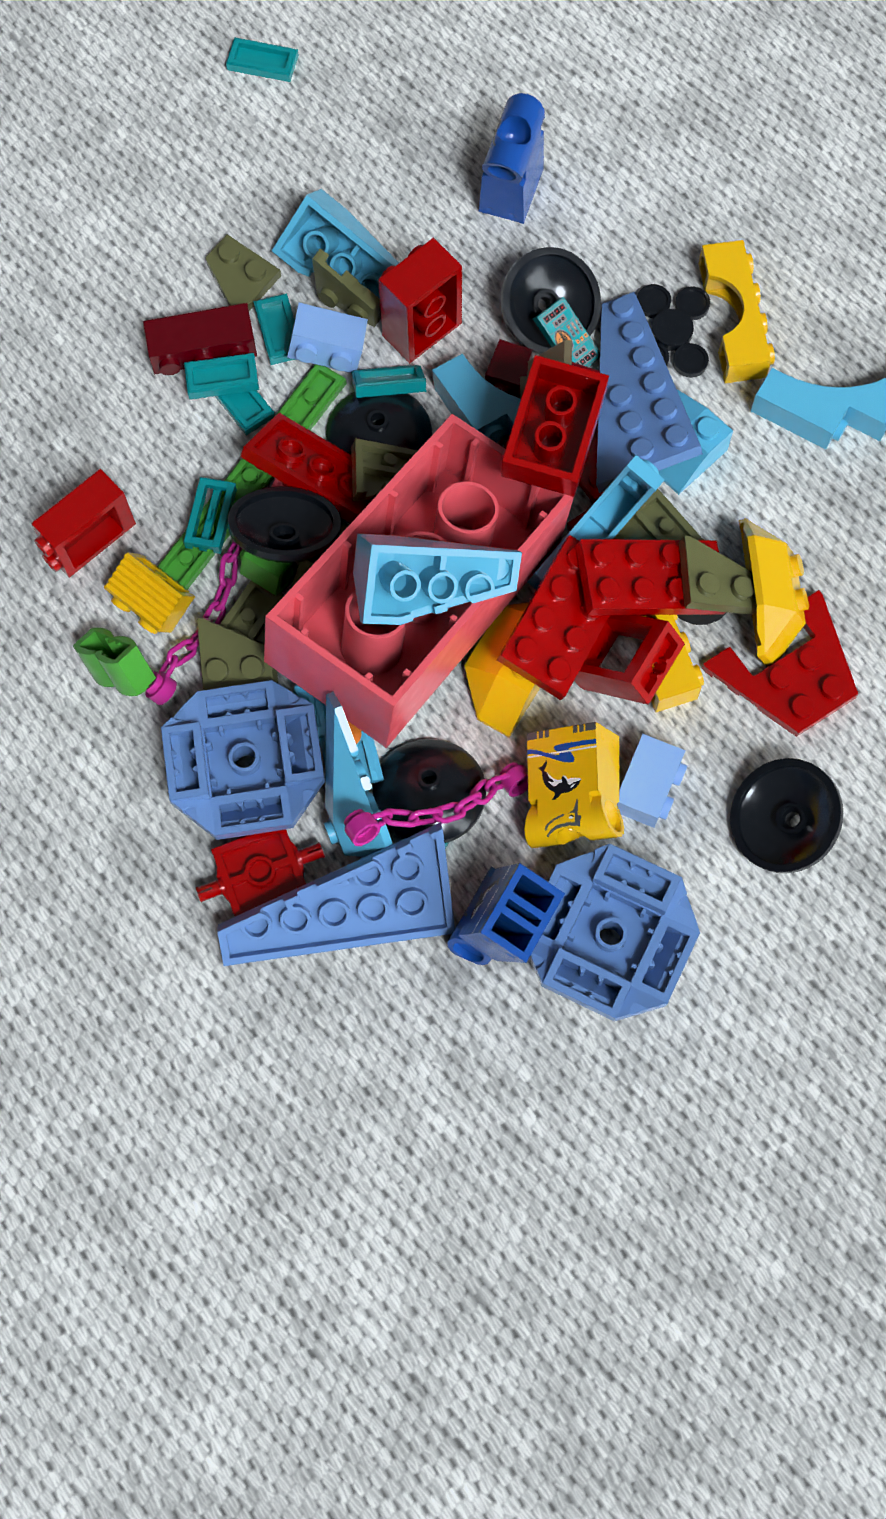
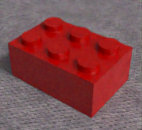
(421, 299)
(554, 425)

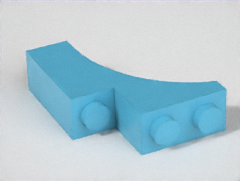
(475, 399)
(821, 411)
(612, 508)

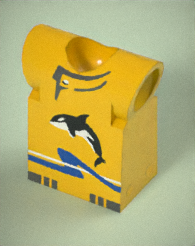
(572, 785)

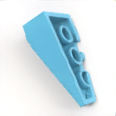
(346, 783)

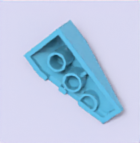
(331, 227)
(714, 441)
(417, 577)

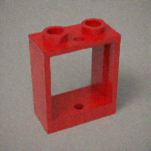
(83, 524)
(638, 682)

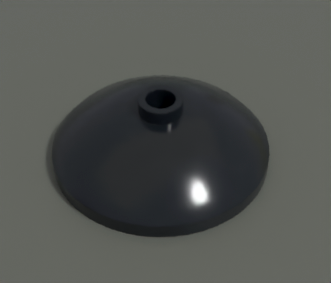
(548, 276)
(404, 420)
(284, 524)
(403, 786)
(768, 803)

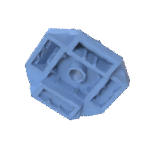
(237, 722)
(645, 909)

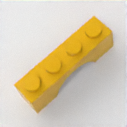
(727, 274)
(683, 679)

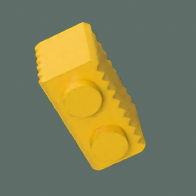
(148, 593)

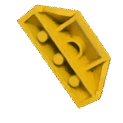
(777, 591)
(496, 690)

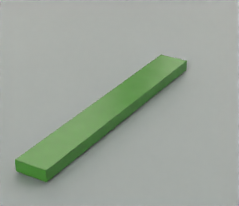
(305, 408)

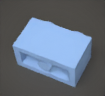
(327, 338)
(649, 780)

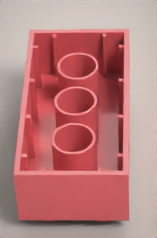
(386, 670)

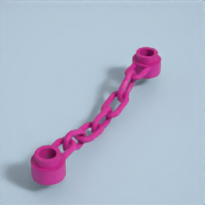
(164, 686)
(363, 827)

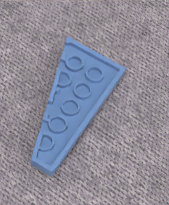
(641, 402)
(373, 901)

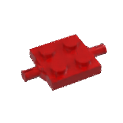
(258, 869)

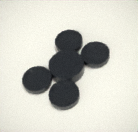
(675, 327)

